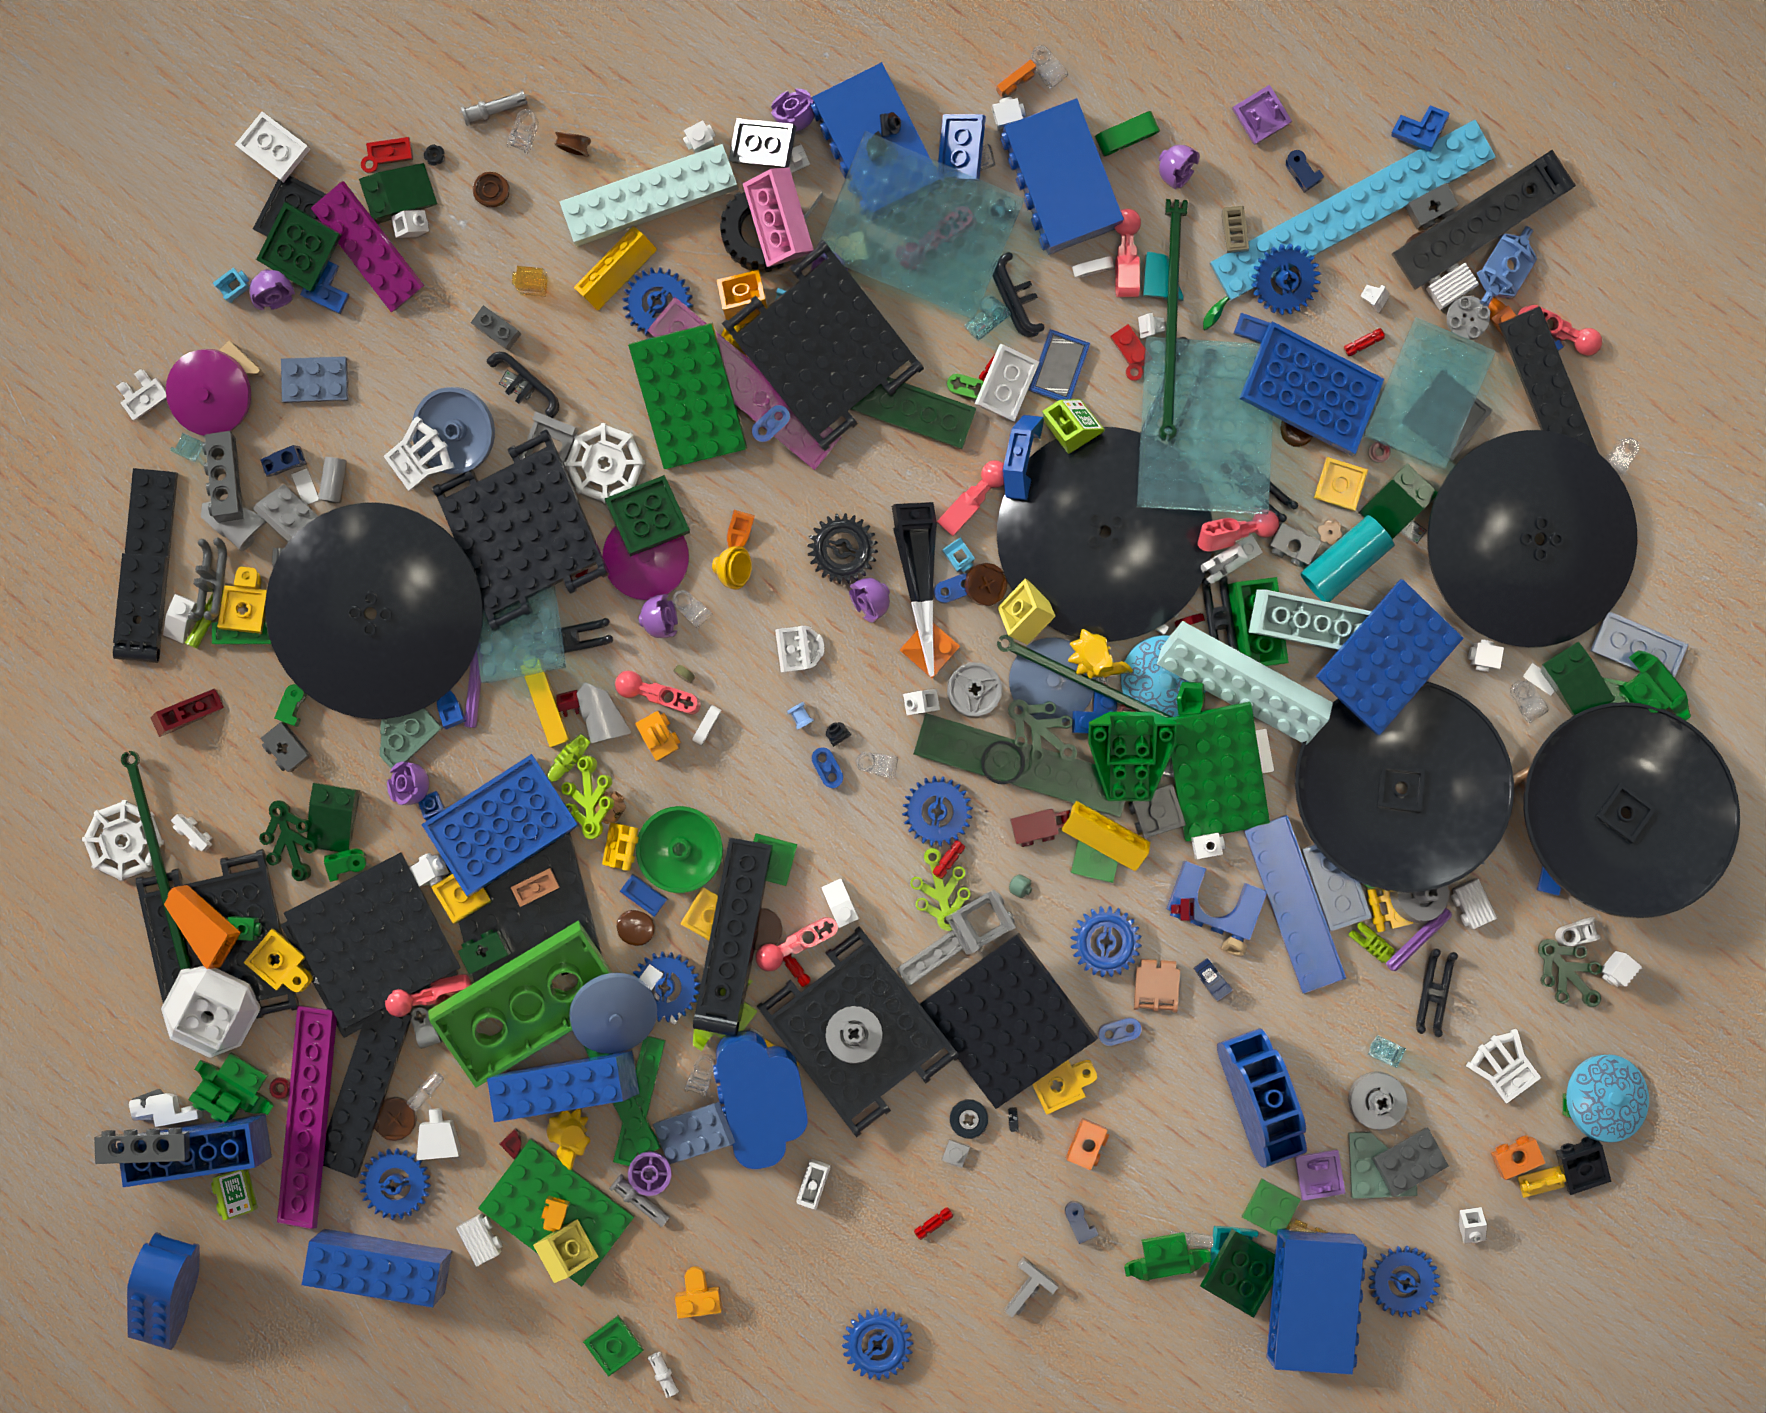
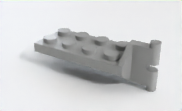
(284, 512)

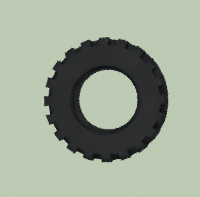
(732, 236)

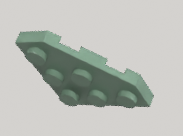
(406, 735)
(1364, 1175)

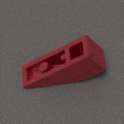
(186, 712)

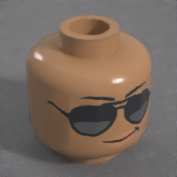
(617, 810)

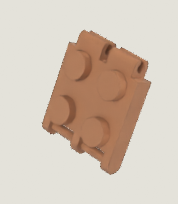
(1157, 985)

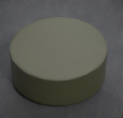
(684, 673)

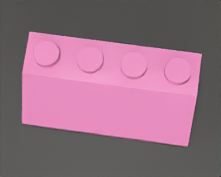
(778, 216)

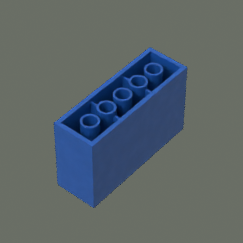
(855, 108)
(1061, 176)
(563, 1086)
(213, 1150)
(377, 1267)
(1316, 1302)

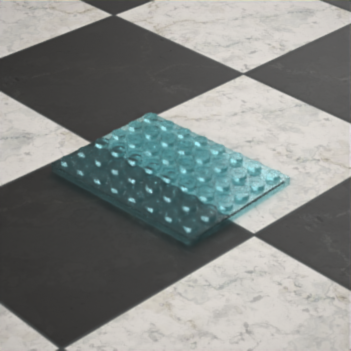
(920, 225)
(1220, 441)

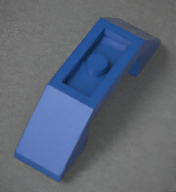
(1017, 456)

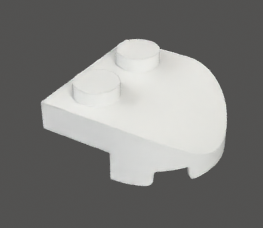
(798, 648)

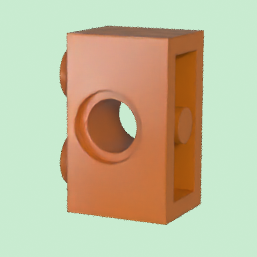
(1076, 1152)
(1530, 1157)

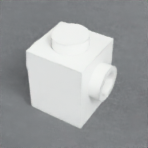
(1007, 112)
(699, 137)
(410, 223)
(1486, 655)
(917, 702)
(1200, 849)
(429, 870)
(1472, 1225)

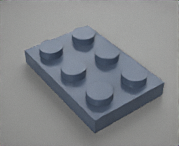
(314, 379)

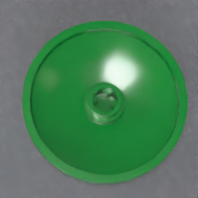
(679, 849)

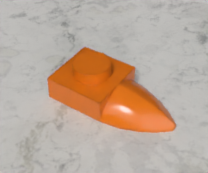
(1499, 312)
(739, 528)

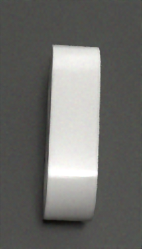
(1093, 267)
(706, 725)

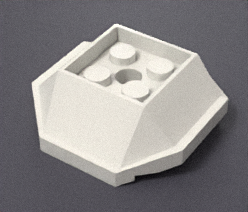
(213, 991)

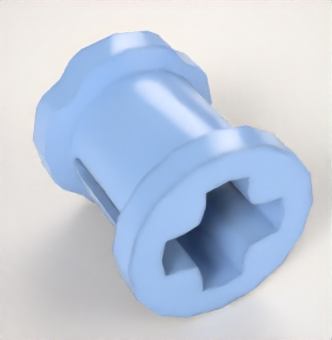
(800, 715)

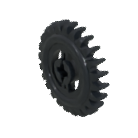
(822, 541)

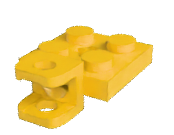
(246, 593)
(287, 970)
(1070, 1091)

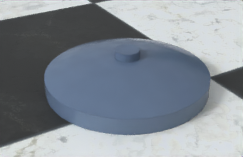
(462, 423)
(1038, 685)
(613, 1013)

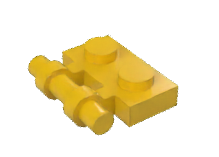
(616, 844)
(1391, 916)

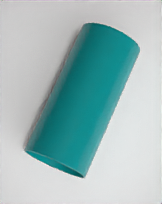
(1347, 559)

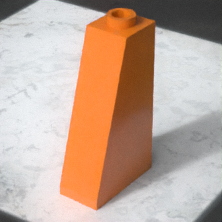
(202, 926)

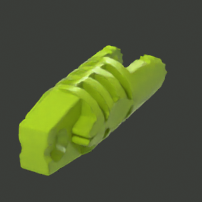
(568, 757)
(1373, 943)

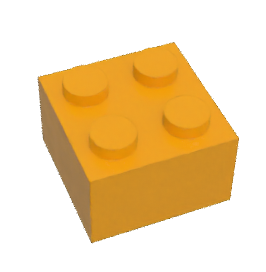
(737, 292)

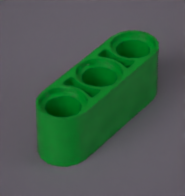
(1127, 133)

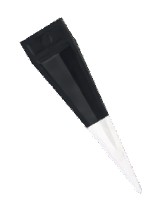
(915, 540)

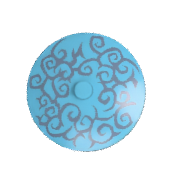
(1150, 681)
(1607, 1098)

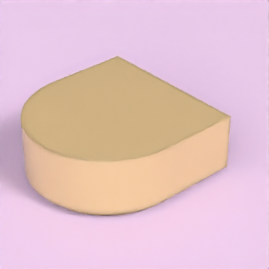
(1234, 946)

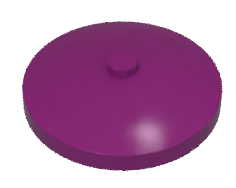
(208, 392)
(646, 573)

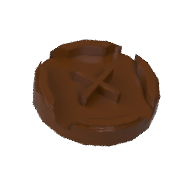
(986, 584)
(768, 928)
(395, 1119)

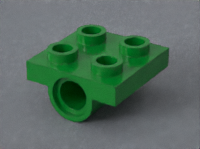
(207, 1098)

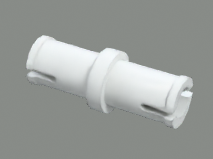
(663, 1374)

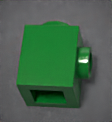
(248, 926)

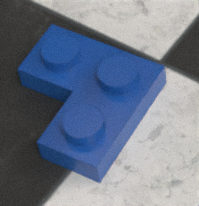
(1423, 133)
(325, 293)
(1101, 706)

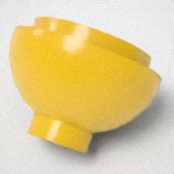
(733, 567)

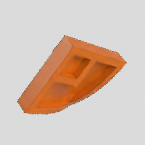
(943, 650)

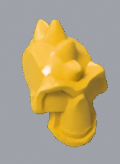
(1094, 657)
(569, 1132)

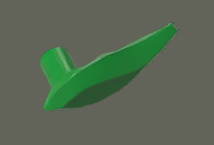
(1214, 313)

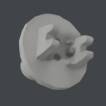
(1472, 309)

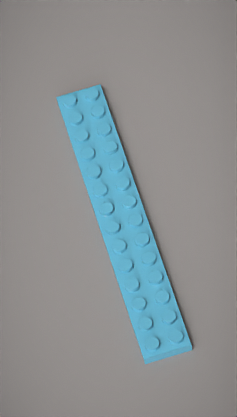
(1360, 204)

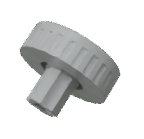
(1432, 904)
(847, 1021)
(1390, 1092)

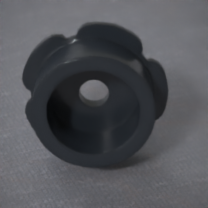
(428, 155)

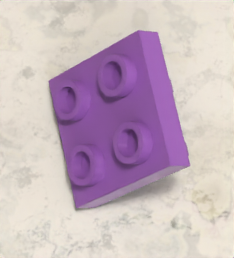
(1261, 115)
(1320, 1175)

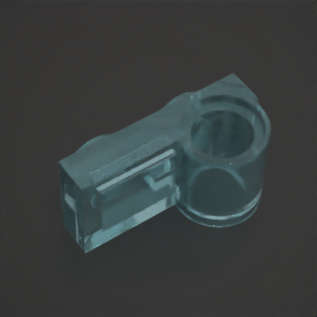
(991, 315)
(1386, 1051)

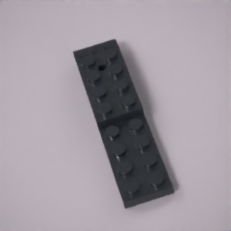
(1483, 219)
(145, 566)
(732, 937)

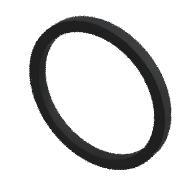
(1022, 765)

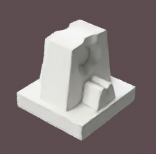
(798, 159)
(1375, 296)
(1150, 325)

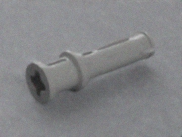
(483, 110)
(629, 1194)

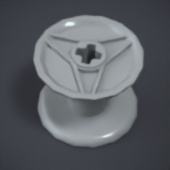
(983, 678)

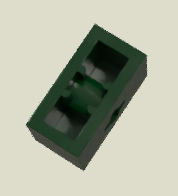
(496, 950)

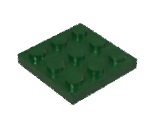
(299, 247)
(647, 515)
(1241, 1273)

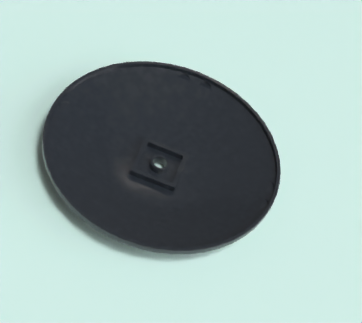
(1487, 529)
(1094, 582)
(422, 599)
(1453, 801)
(1678, 801)

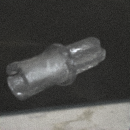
(425, 1091)
(1197, 1240)

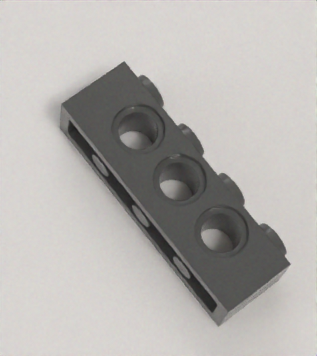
(231, 507)
(108, 1154)

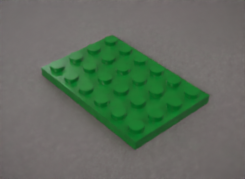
(688, 396)
(1219, 771)
(521, 1198)

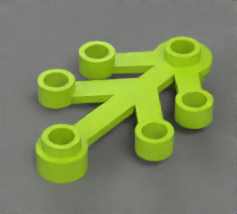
(589, 799)
(940, 893)

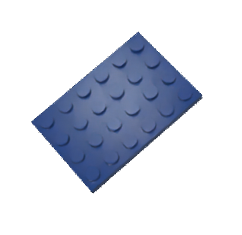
(1311, 388)
(1389, 657)
(499, 825)

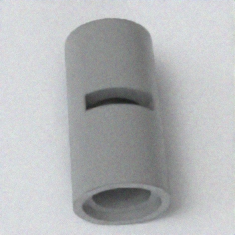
(332, 479)

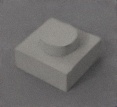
(955, 1153)

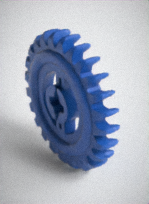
(1282, 259)
(643, 285)
(934, 832)
(1105, 962)
(688, 985)
(374, 1187)
(1423, 1289)
(892, 1329)

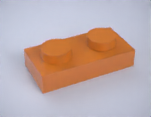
(1009, 84)

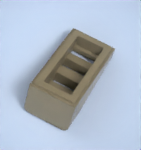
(1230, 216)

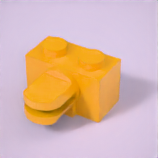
(658, 735)
(697, 1298)

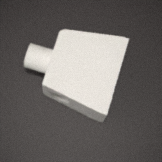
(437, 1137)

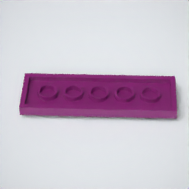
(368, 246)

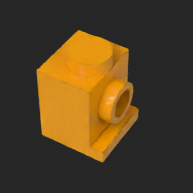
(554, 1213)

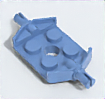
(1497, 277)

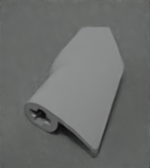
(237, 531)
(600, 714)

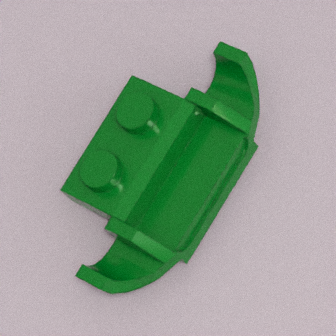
(1657, 686)
(240, 1080)
(1166, 1257)

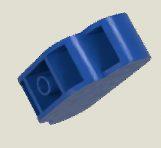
(759, 1097)
(1263, 1097)
(161, 1290)

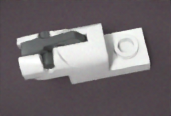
(1231, 558)
(162, 1108)

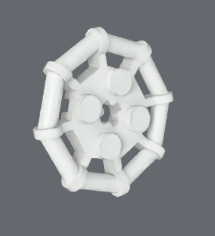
(598, 452)
(110, 836)

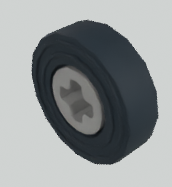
(965, 1129)

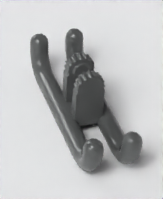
(209, 580)

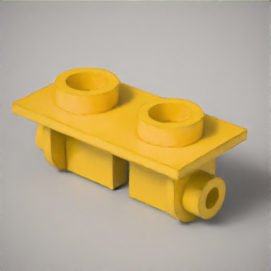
(1541, 1181)

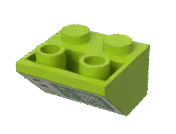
(1071, 423)
(234, 1193)

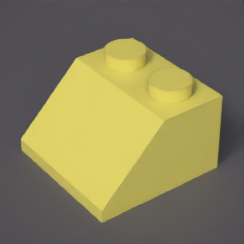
(1025, 612)
(565, 1251)

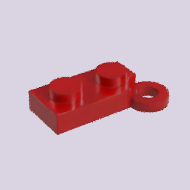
(387, 152)
(1131, 350)

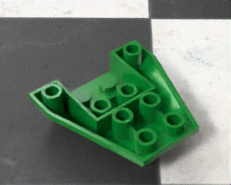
(1131, 752)

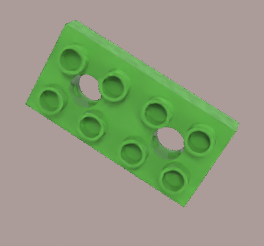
(522, 1000)

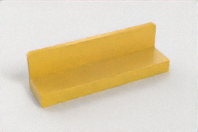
(615, 268)
(547, 710)
(1106, 836)

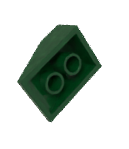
(397, 191)
(1399, 500)
(1576, 680)
(332, 816)

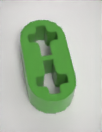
(966, 380)

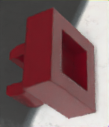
(567, 701)
(1186, 909)

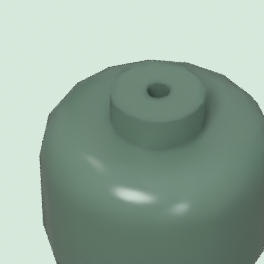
(1020, 886)

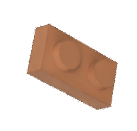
(535, 887)

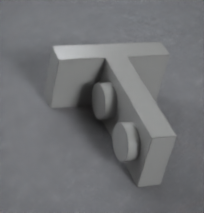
(1029, 1288)

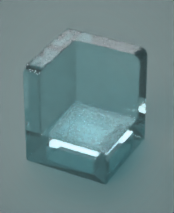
(188, 447)

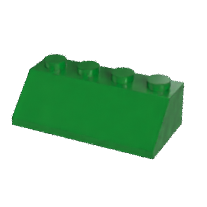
(1258, 647)

